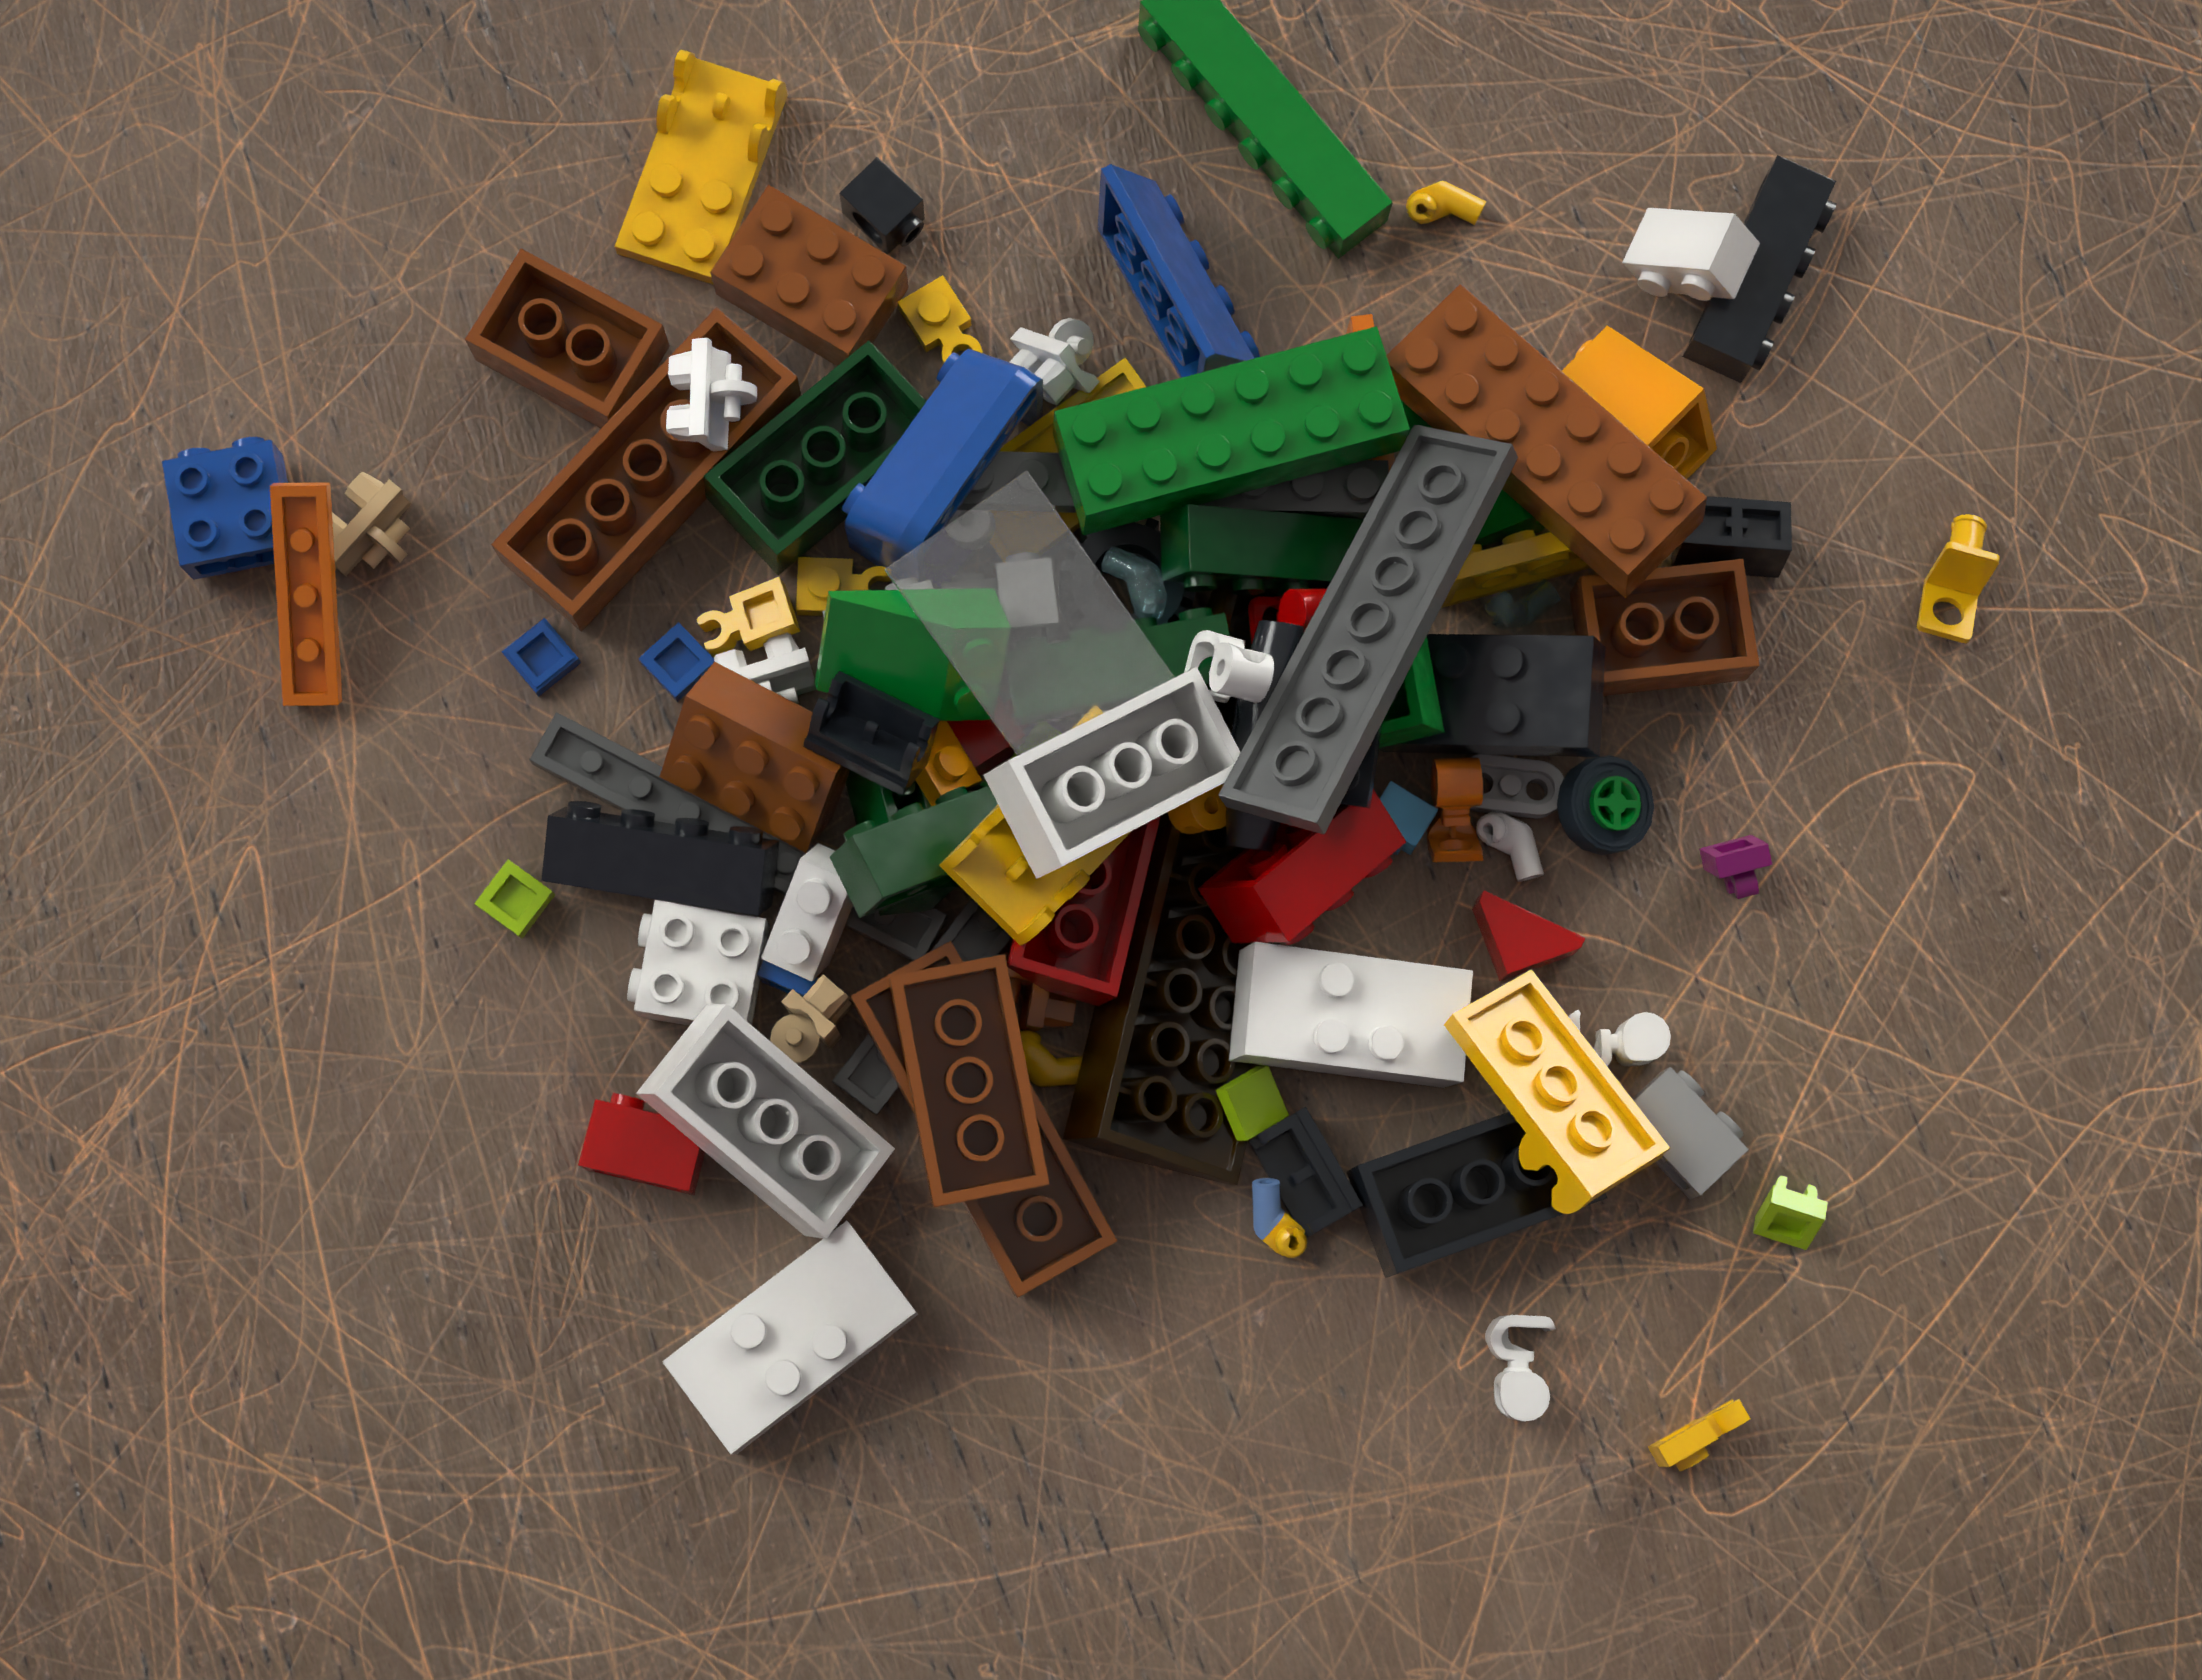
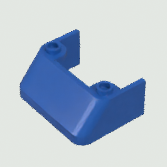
(941, 455)

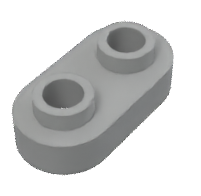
(1508, 786)

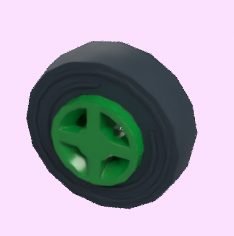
(1607, 784)

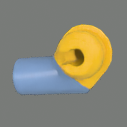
(1273, 1223)

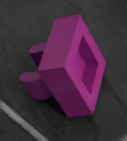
(1736, 863)

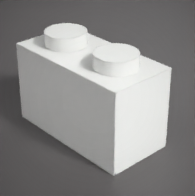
(1691, 253)
(809, 917)

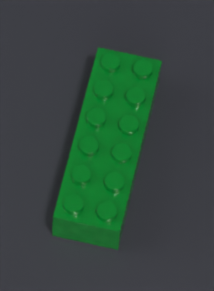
(1230, 430)

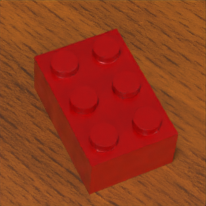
(1307, 873)

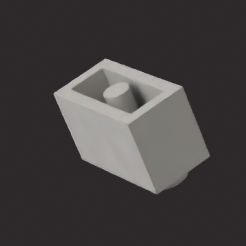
(1699, 1140)

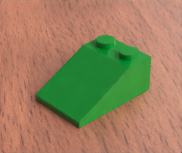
(888, 647)

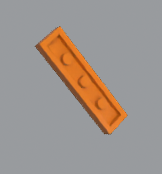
(306, 594)

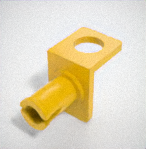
(1958, 579)

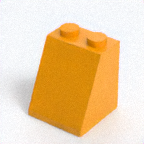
(1647, 398)

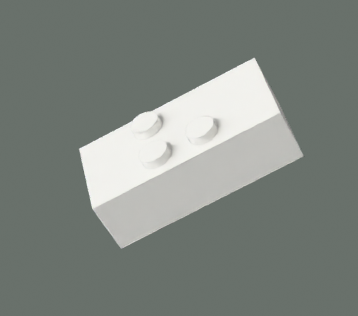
(1114, 772)
(1348, 1015)
(766, 1120)
(790, 1338)

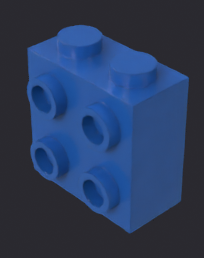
(223, 506)

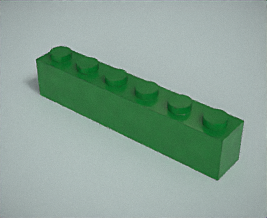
(1268, 119)

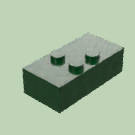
(797, 471)

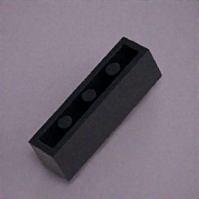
(1782, 219)
(660, 859)

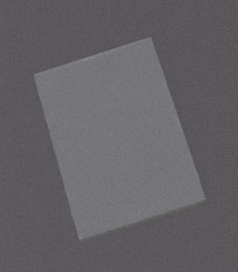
(1027, 617)

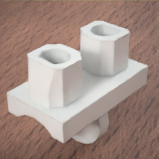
(1057, 357)
(714, 395)
(784, 672)

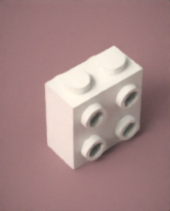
(697, 961)

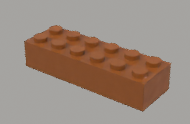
(1575, 460)
(633, 484)
(1027, 1230)

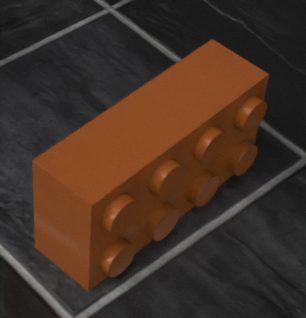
(968, 1080)

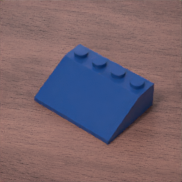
(1169, 275)

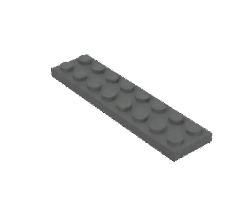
(1368, 628)

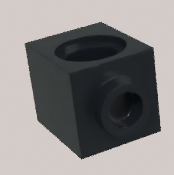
(883, 206)

